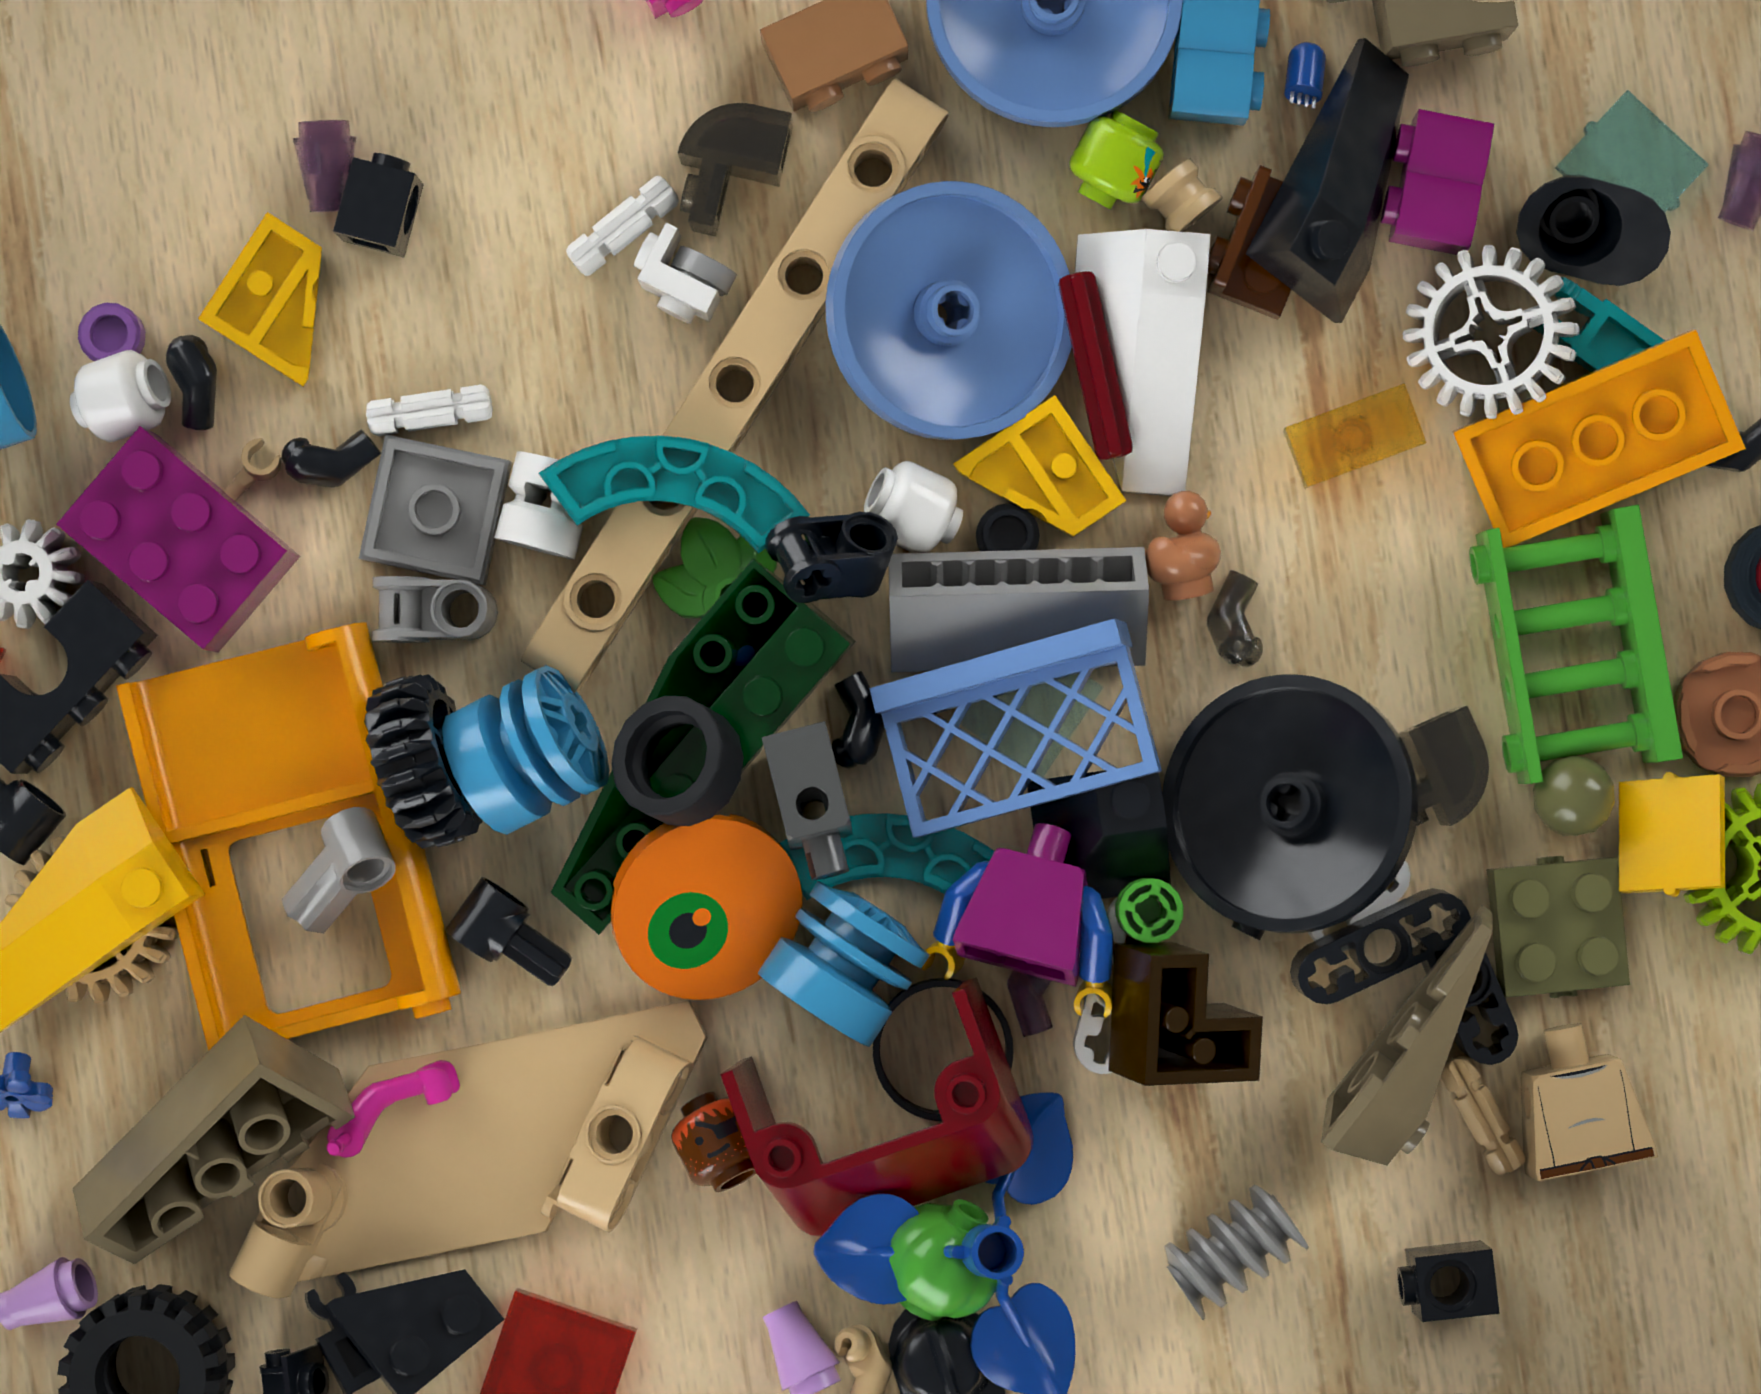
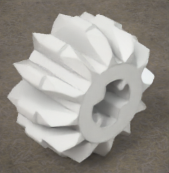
(38, 595)

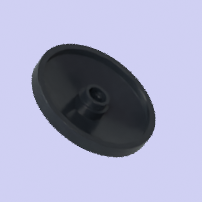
(1290, 804)

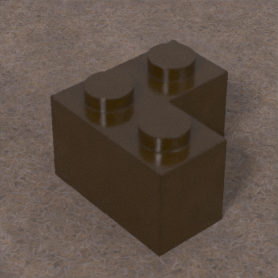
(1166, 1028)

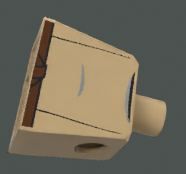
(1580, 1111)

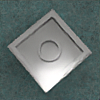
(435, 509)

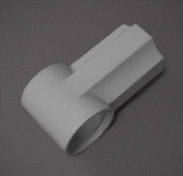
(350, 864)

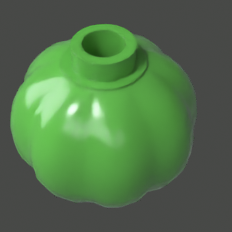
(925, 1276)

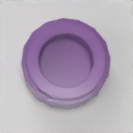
(110, 330)

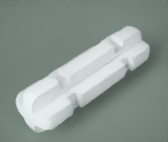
(622, 225)
(429, 410)

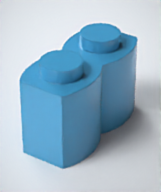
(1215, 61)

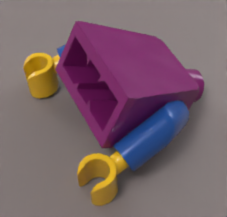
(1029, 918)

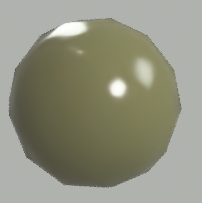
(1574, 796)

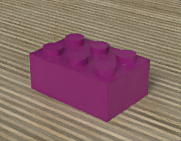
(178, 540)

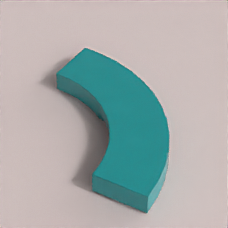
(672, 472)
(885, 848)

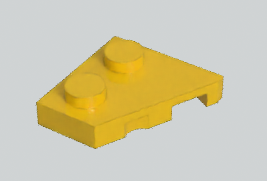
(271, 298)
(1045, 470)

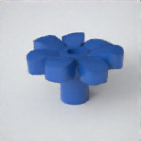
(19, 1091)

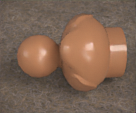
(1186, 560)

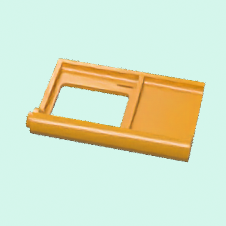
(262, 751)

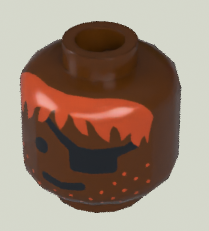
(712, 1143)

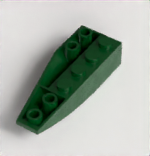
(792, 656)

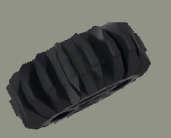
(411, 761)

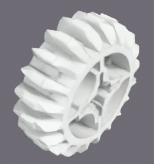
(1520, 323)

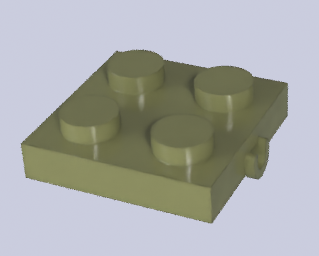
(1558, 926)

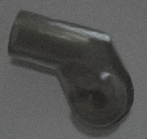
(1229, 624)

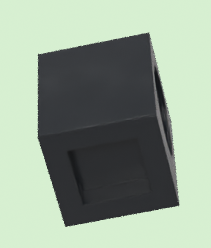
(379, 204)
(1477, 1284)

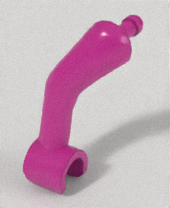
(435, 1080)

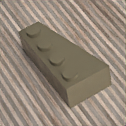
(208, 1137)

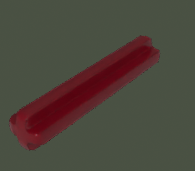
(1095, 365)

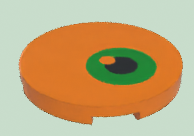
(704, 906)

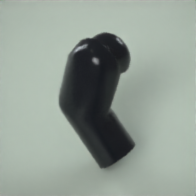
(328, 466)
(864, 726)

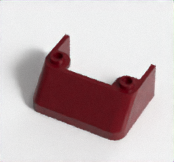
(979, 1139)

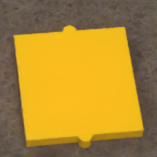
(1672, 834)

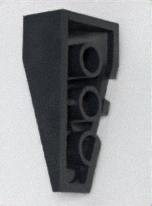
(1332, 199)

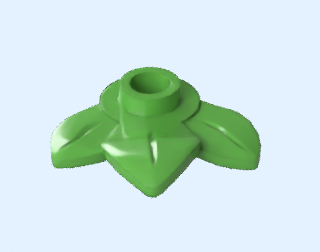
(709, 566)

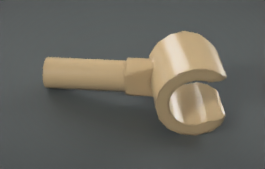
(248, 474)

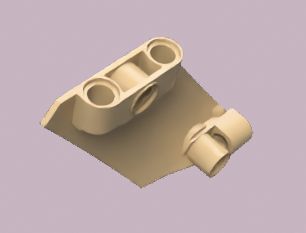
(489, 1159)

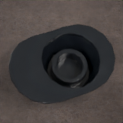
(1593, 230)
(936, 1356)

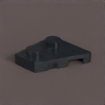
(416, 1326)

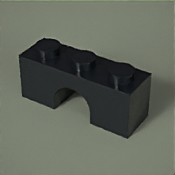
(100, 644)

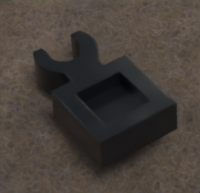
(342, 1356)

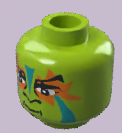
(1116, 159)

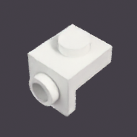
(678, 293)

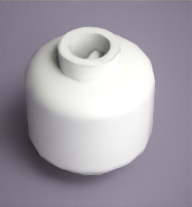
(120, 395)
(916, 504)

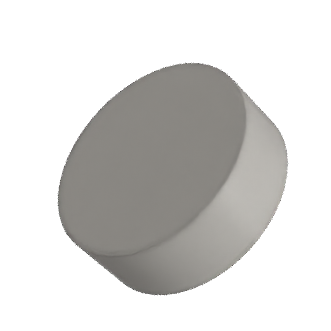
(704, 269)

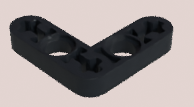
(1428, 951)

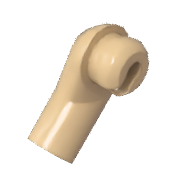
(865, 1359)

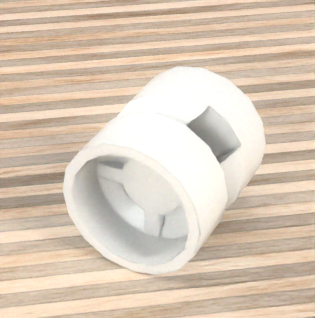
(529, 523)

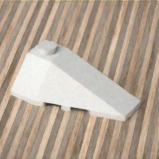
(1154, 317)

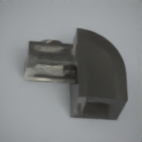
(729, 142)
(1449, 764)

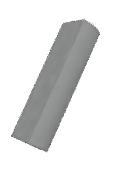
(989, 601)

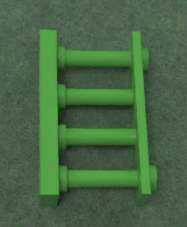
(1627, 605)

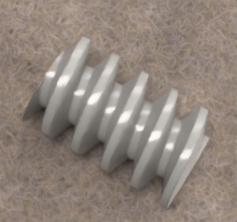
(1232, 1249)

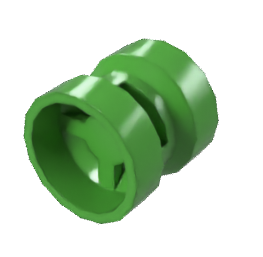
(1139, 908)

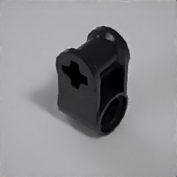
(837, 558)

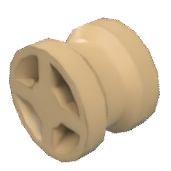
(1181, 197)

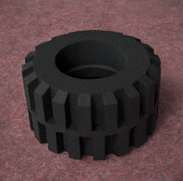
(155, 1315)

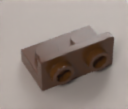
(1235, 273)

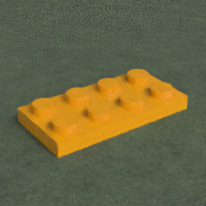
(1600, 439)

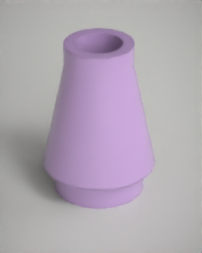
(51, 1295)
(800, 1353)

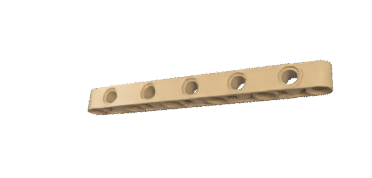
(760, 344)

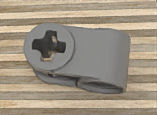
(420, 610)

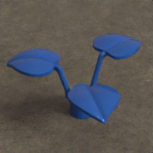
(1028, 1337)

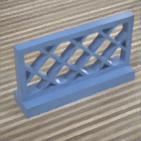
(1000, 674)

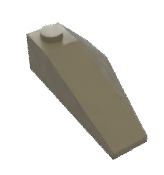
(1393, 1083)

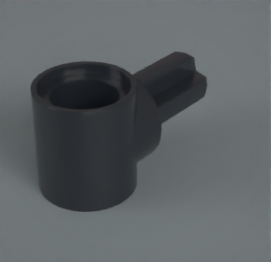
(25, 819)
(495, 924)

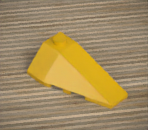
(89, 902)

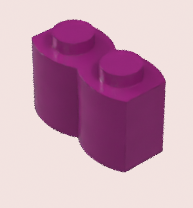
(1439, 181)

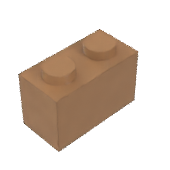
(834, 48)

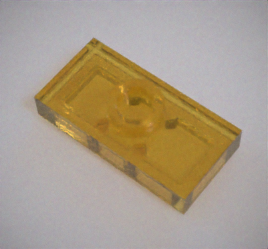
(1354, 436)

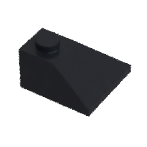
(1114, 831)

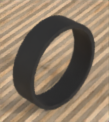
(897, 1000)

